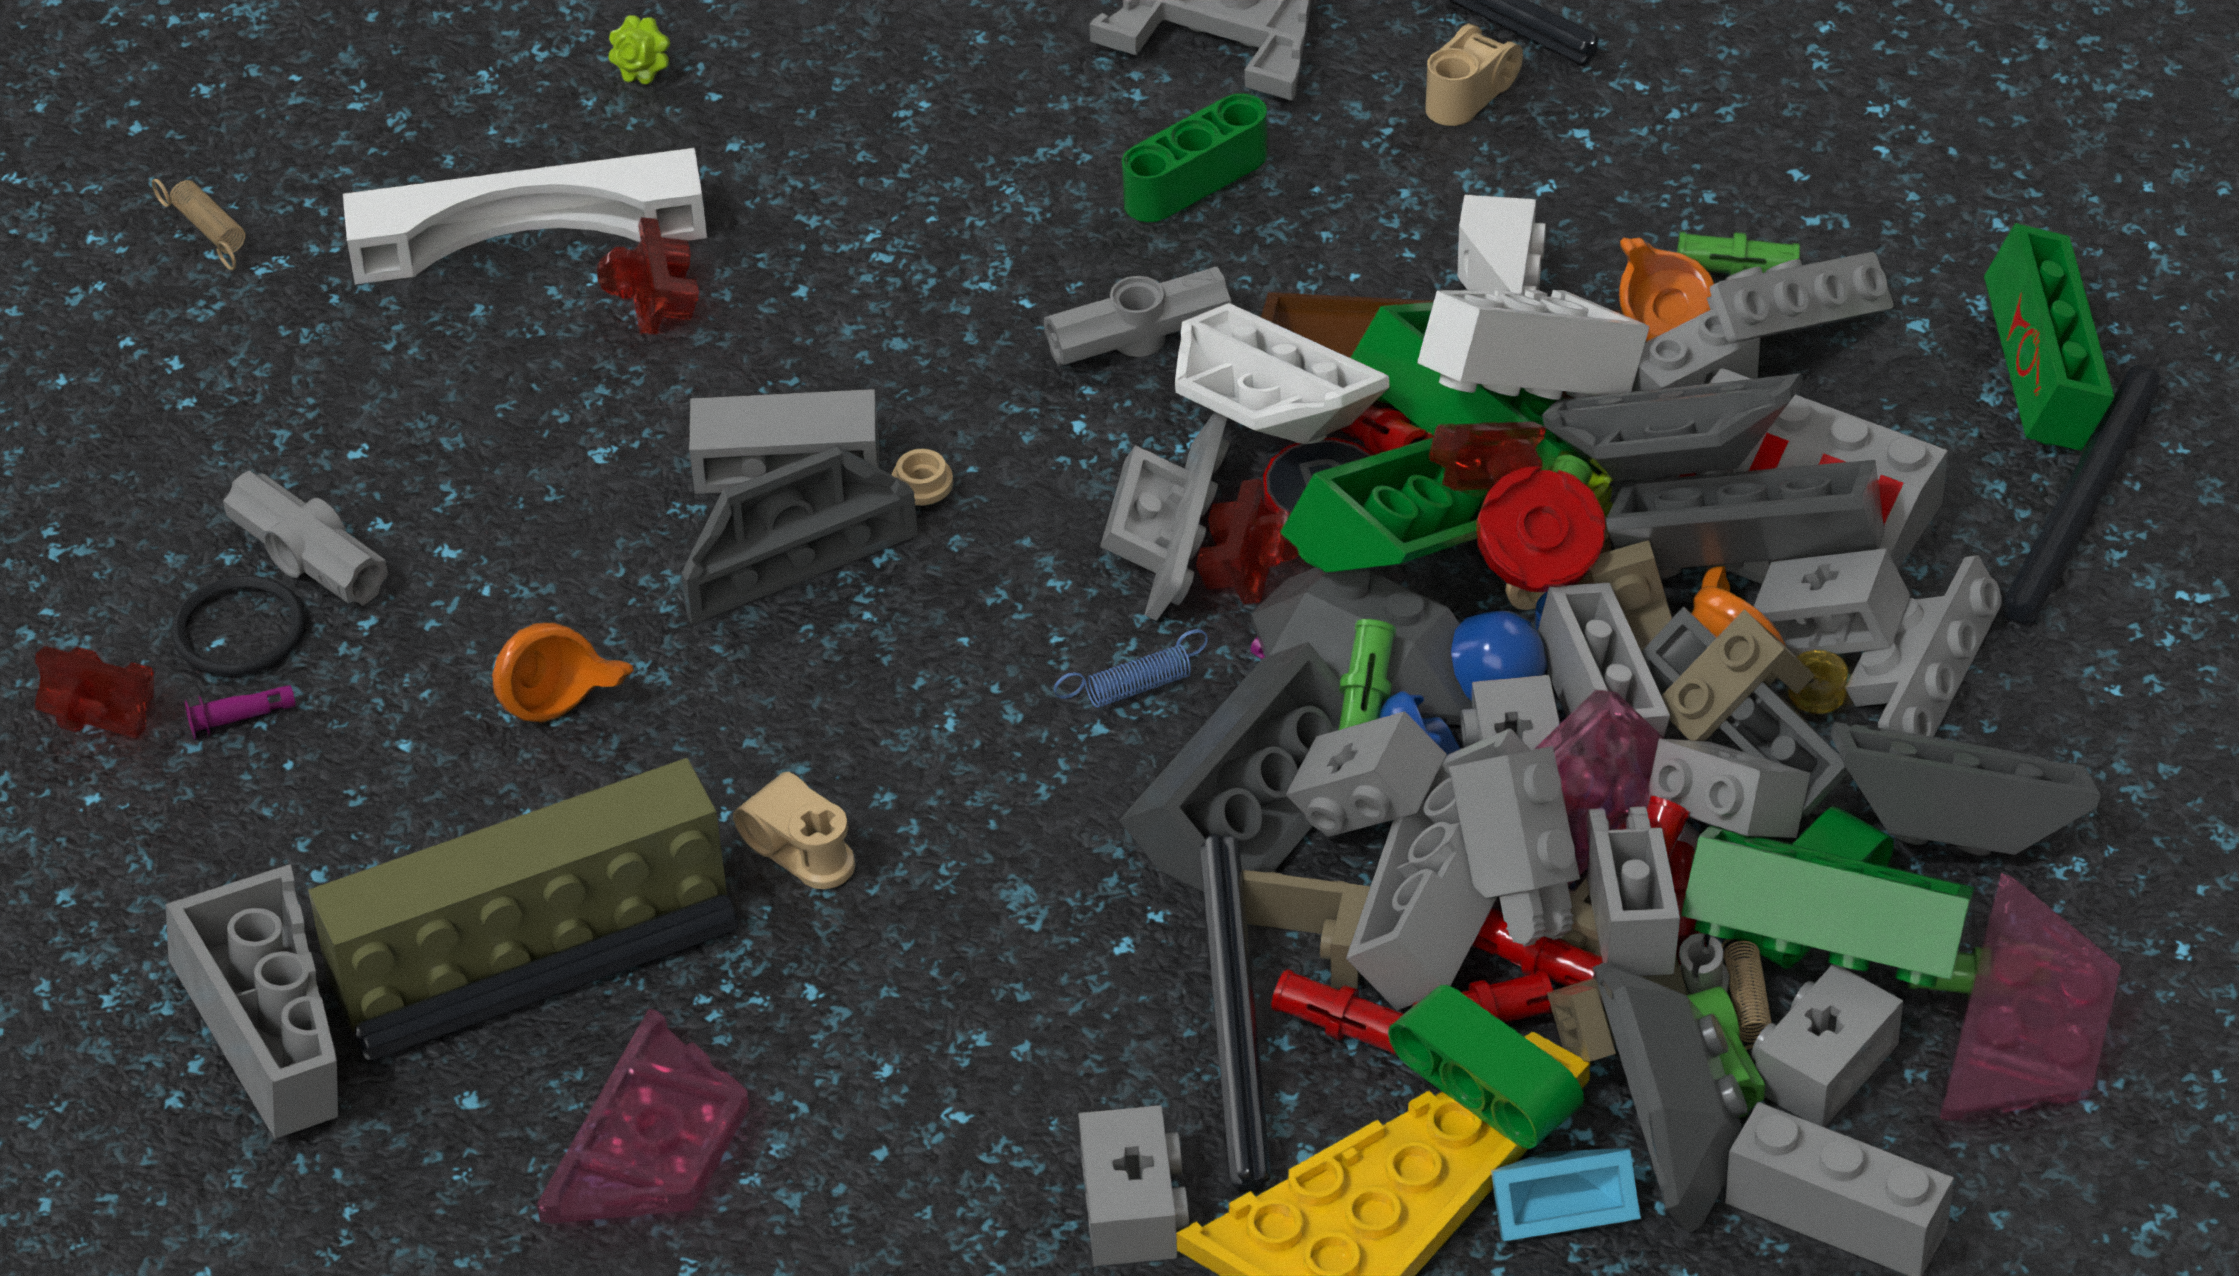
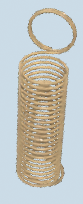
(204, 215)
(1750, 1005)

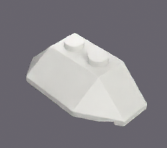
(1271, 376)

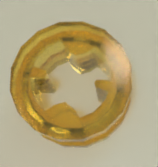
(1825, 697)

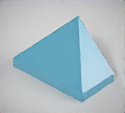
(1565, 1192)

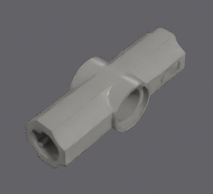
(1134, 316)
(305, 538)

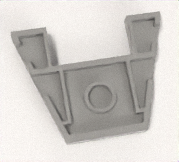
(1271, 25)

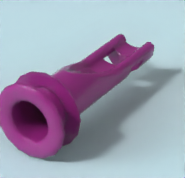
(236, 708)

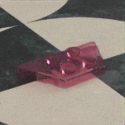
(1603, 763)
(2031, 1011)
(648, 1133)

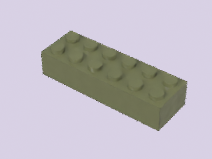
(518, 891)

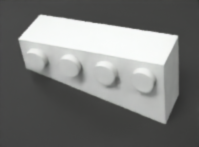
(1531, 344)

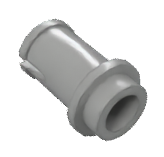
(1702, 962)

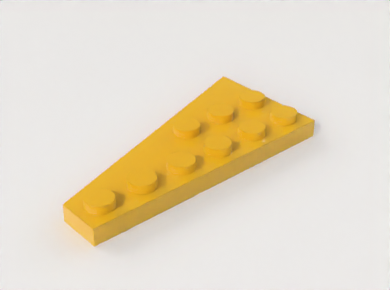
(1370, 1200)

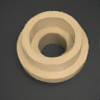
(926, 474)

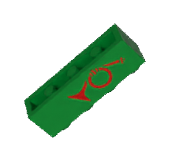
(2048, 337)

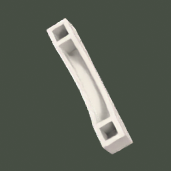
(412, 226)

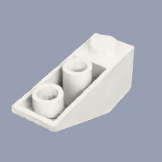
(1500, 244)

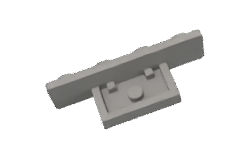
(1799, 296)
(1160, 512)
(1928, 653)

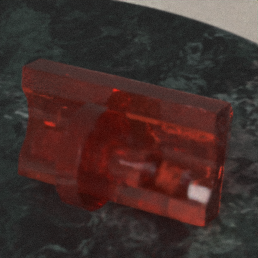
(652, 276)
(1484, 452)
(1248, 544)
(92, 692)

